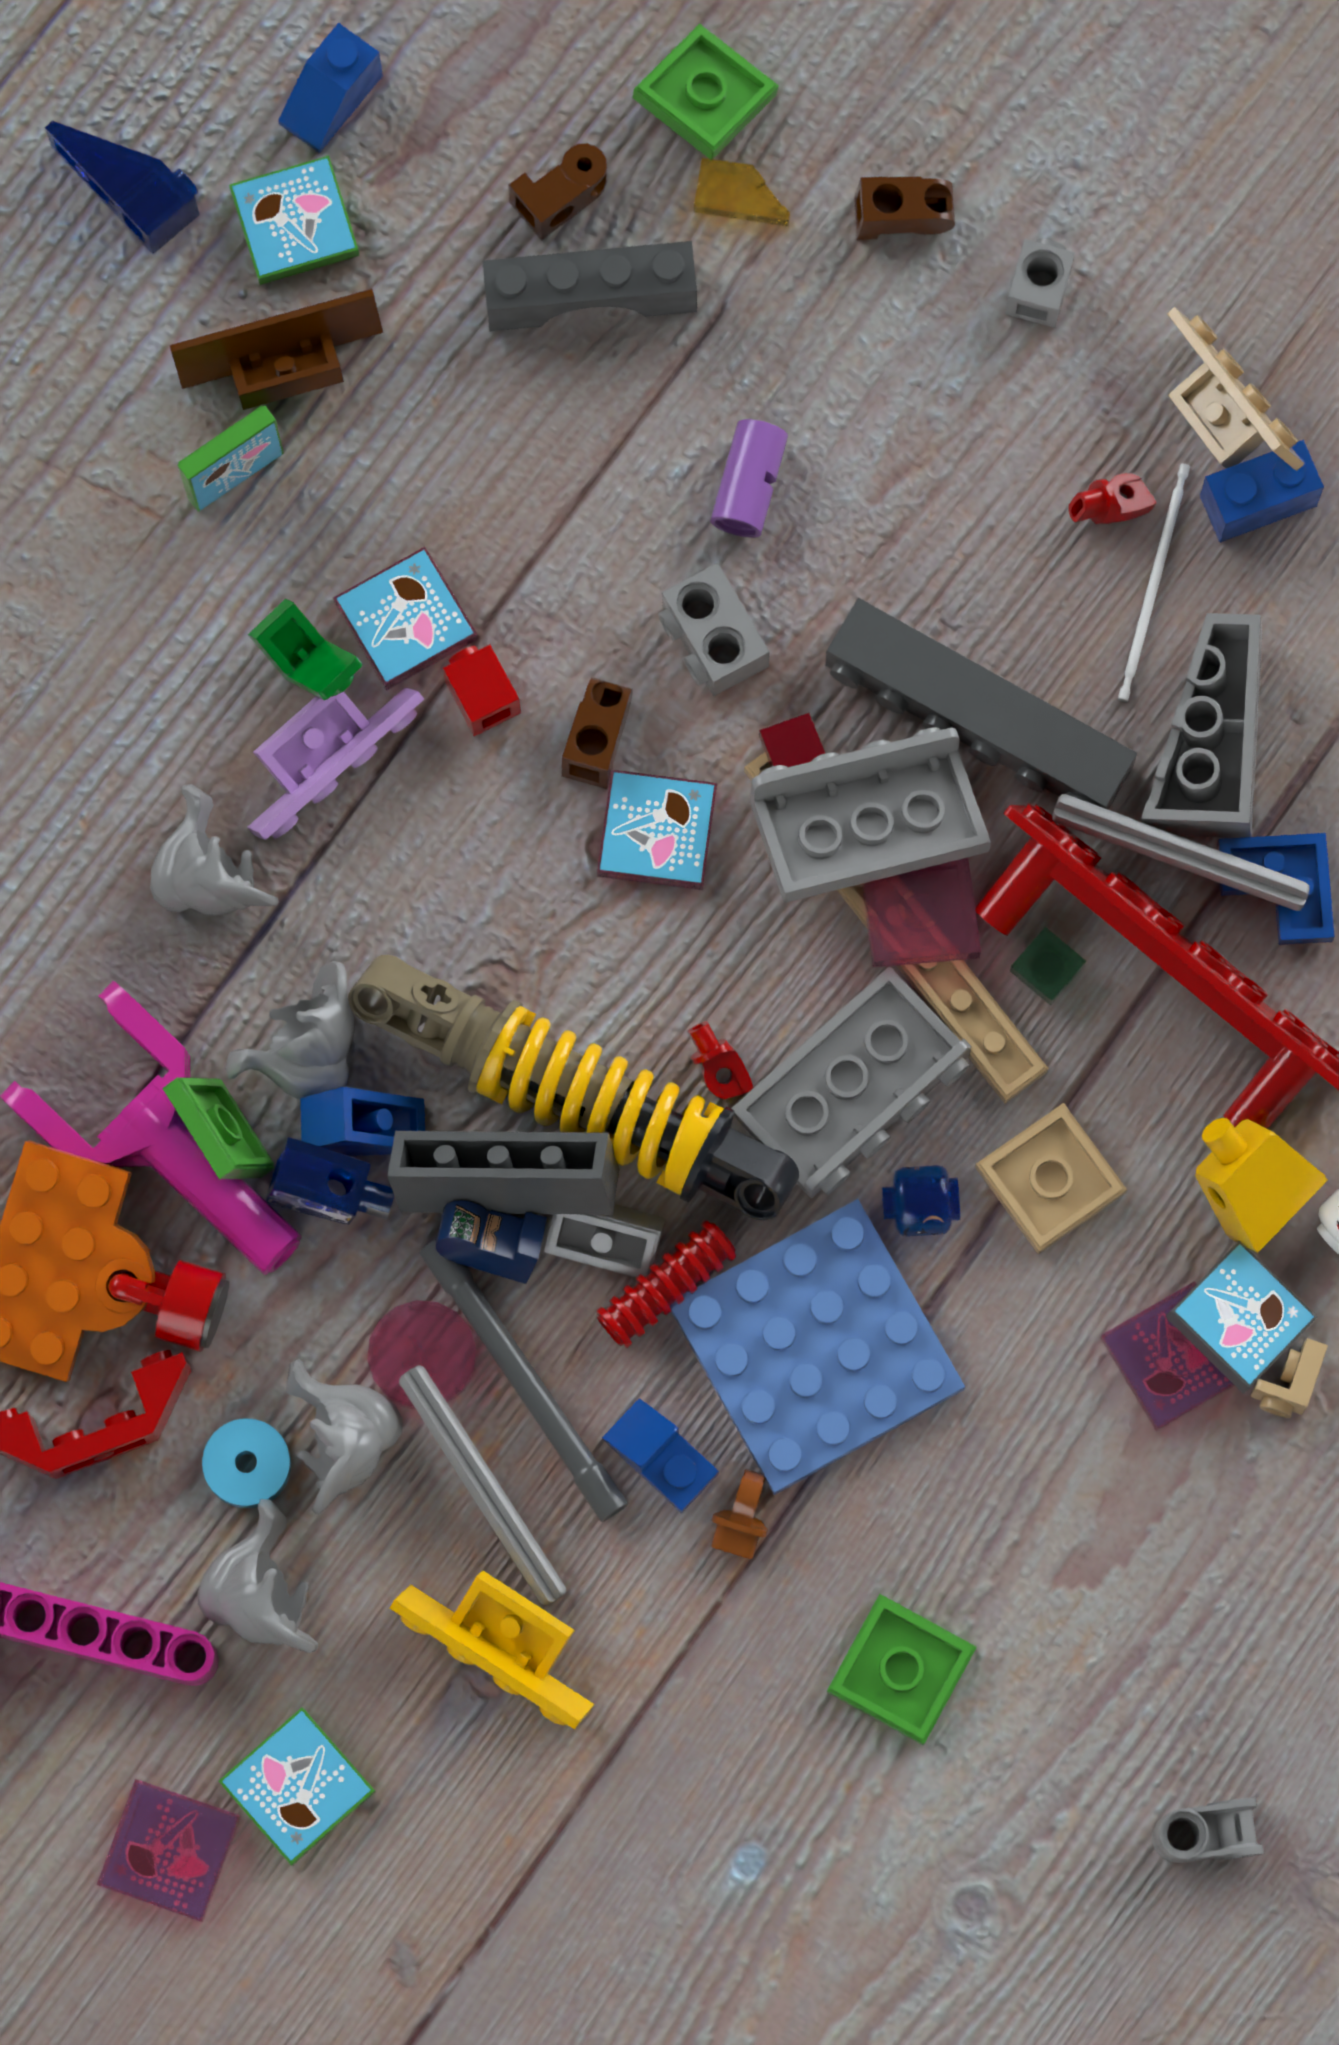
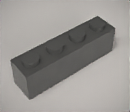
(504, 1171)

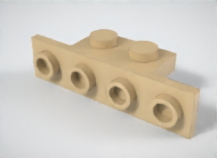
(1219, 406)

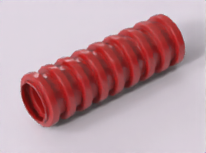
(666, 1284)

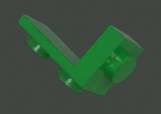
(303, 653)

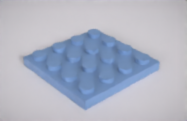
(816, 1346)

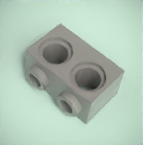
(725, 625)

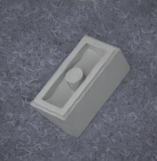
(614, 1242)

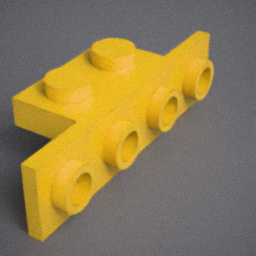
(504, 1638)

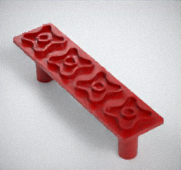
(1061, 856)

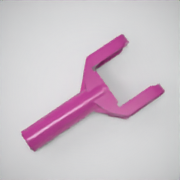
(155, 1136)

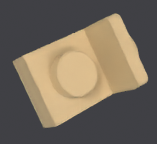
(1301, 1373)

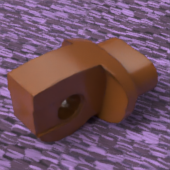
(739, 1528)

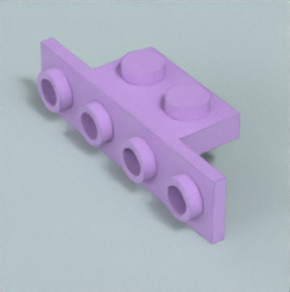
(318, 747)

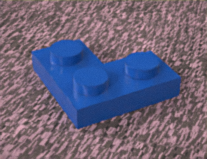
(1303, 859)

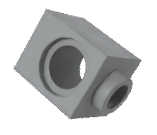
(1037, 302)

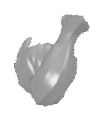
(197, 872)
(312, 1045)
(350, 1430)
(250, 1592)

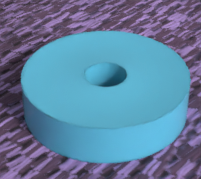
(243, 1438)

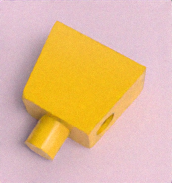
(1254, 1180)

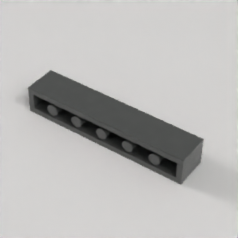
(986, 710)

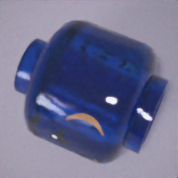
(922, 1200)

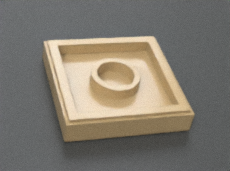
(1050, 1178)

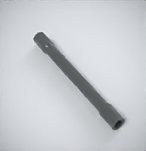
(587, 1472)

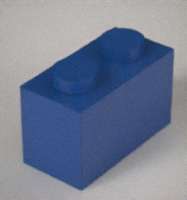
(1260, 493)

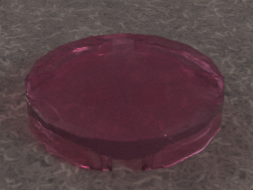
(424, 1336)

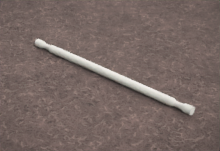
(1153, 583)

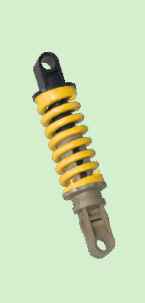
(576, 1088)

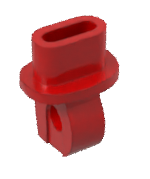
(1105, 504)
(715, 1055)

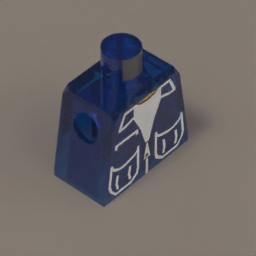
(302, 1184)

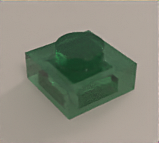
(1048, 966)

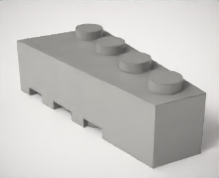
(1211, 751)

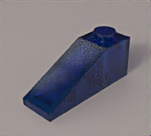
(133, 185)

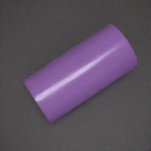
(747, 478)

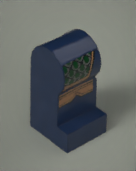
(490, 1240)

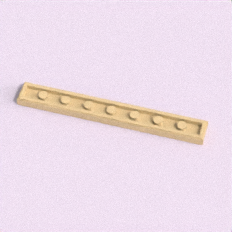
(962, 1005)

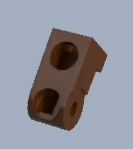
(561, 191)
(903, 206)
(596, 733)

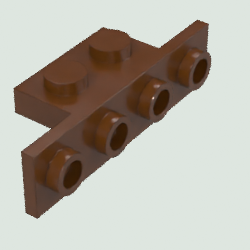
(282, 352)

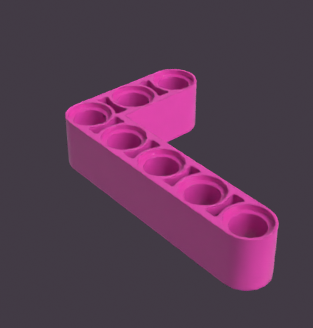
(110, 1642)

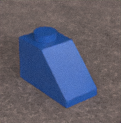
(331, 87)
(358, 1120)

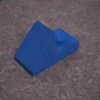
(660, 1454)

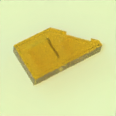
(737, 193)

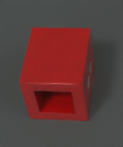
(481, 688)

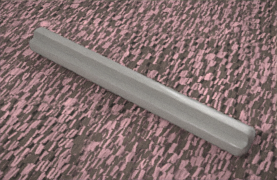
(1180, 852)
(482, 1485)

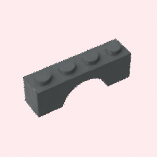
(638, 278)

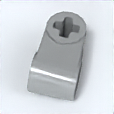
(1220, 1832)

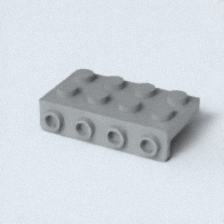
(867, 814)
(853, 1082)

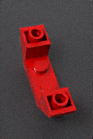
(159, 1388)

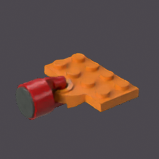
(79, 1271)

